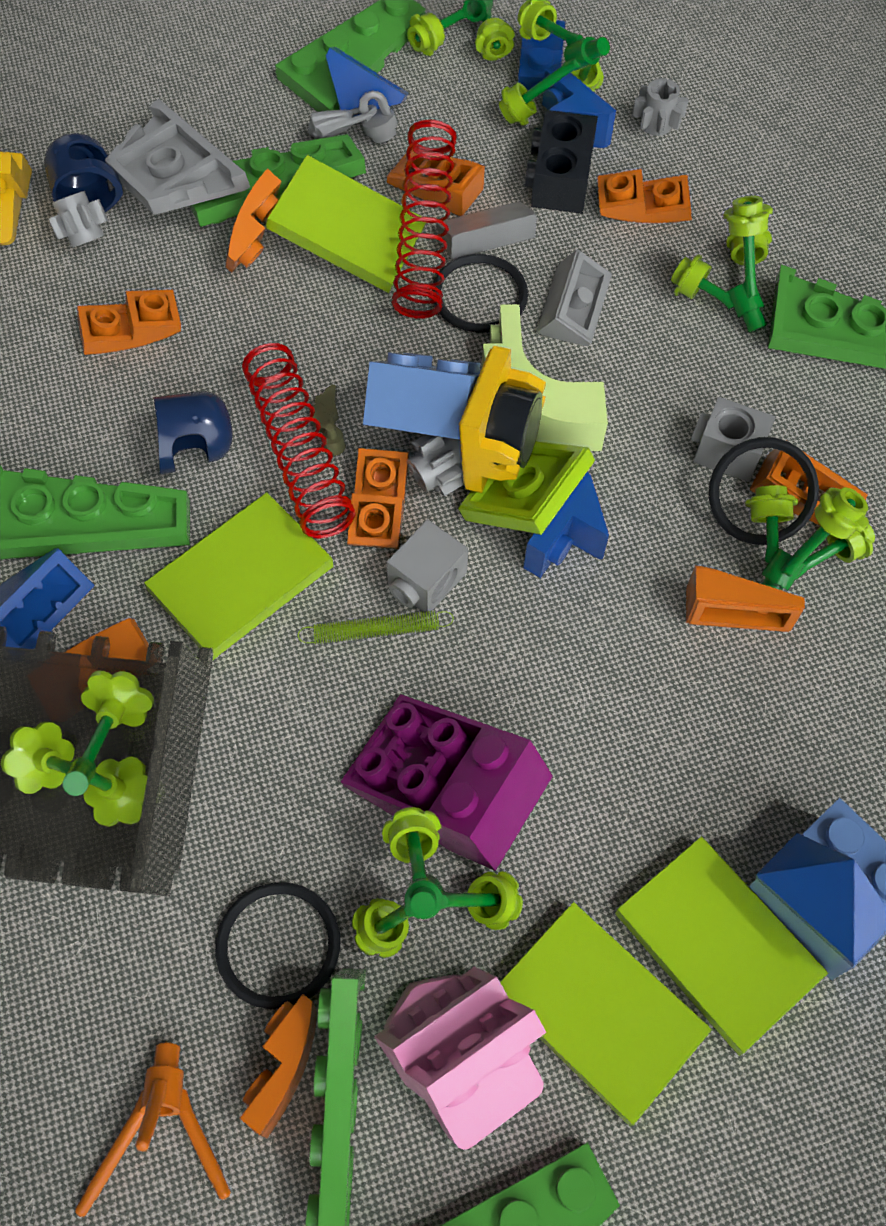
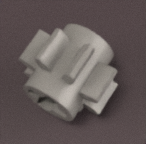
(660, 107)
(78, 219)
(437, 464)

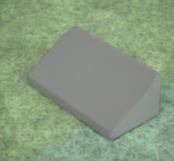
(489, 229)
(574, 300)

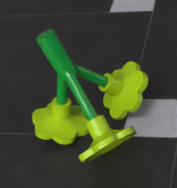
(44, 759)

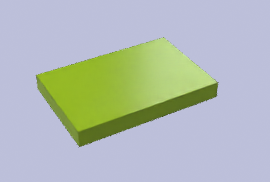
(343, 223)
(239, 575)
(721, 945)
(605, 1013)

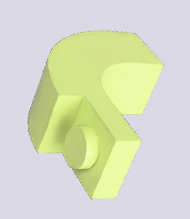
(572, 410)

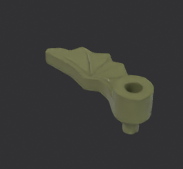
(327, 415)

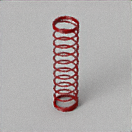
(414, 287)
(330, 501)

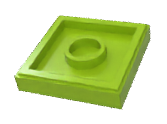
(535, 494)

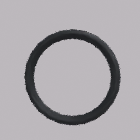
(487, 259)
(730, 456)
(230, 917)

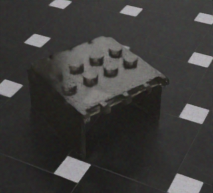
(59, 827)

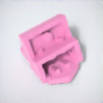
(464, 1052)

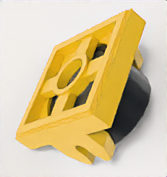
(500, 421)

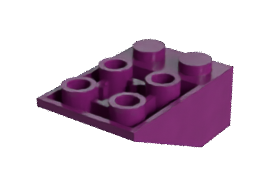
(459, 769)

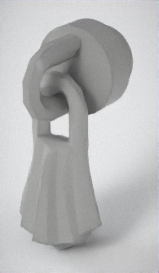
(376, 123)

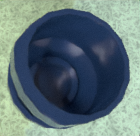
(77, 165)
(192, 422)

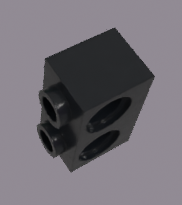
(562, 161)

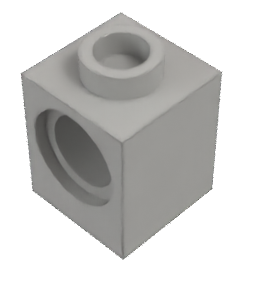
(737, 423)
(426, 567)

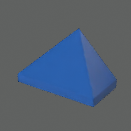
(354, 79)
(40, 598)
(827, 895)

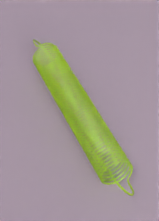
(374, 629)

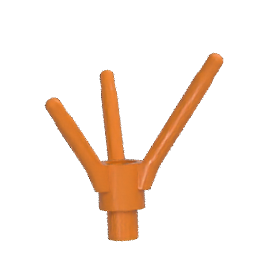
(160, 1098)

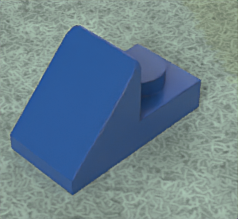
(538, 56)
(575, 97)
(576, 523)

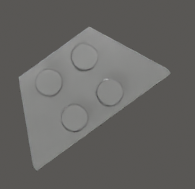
(173, 164)

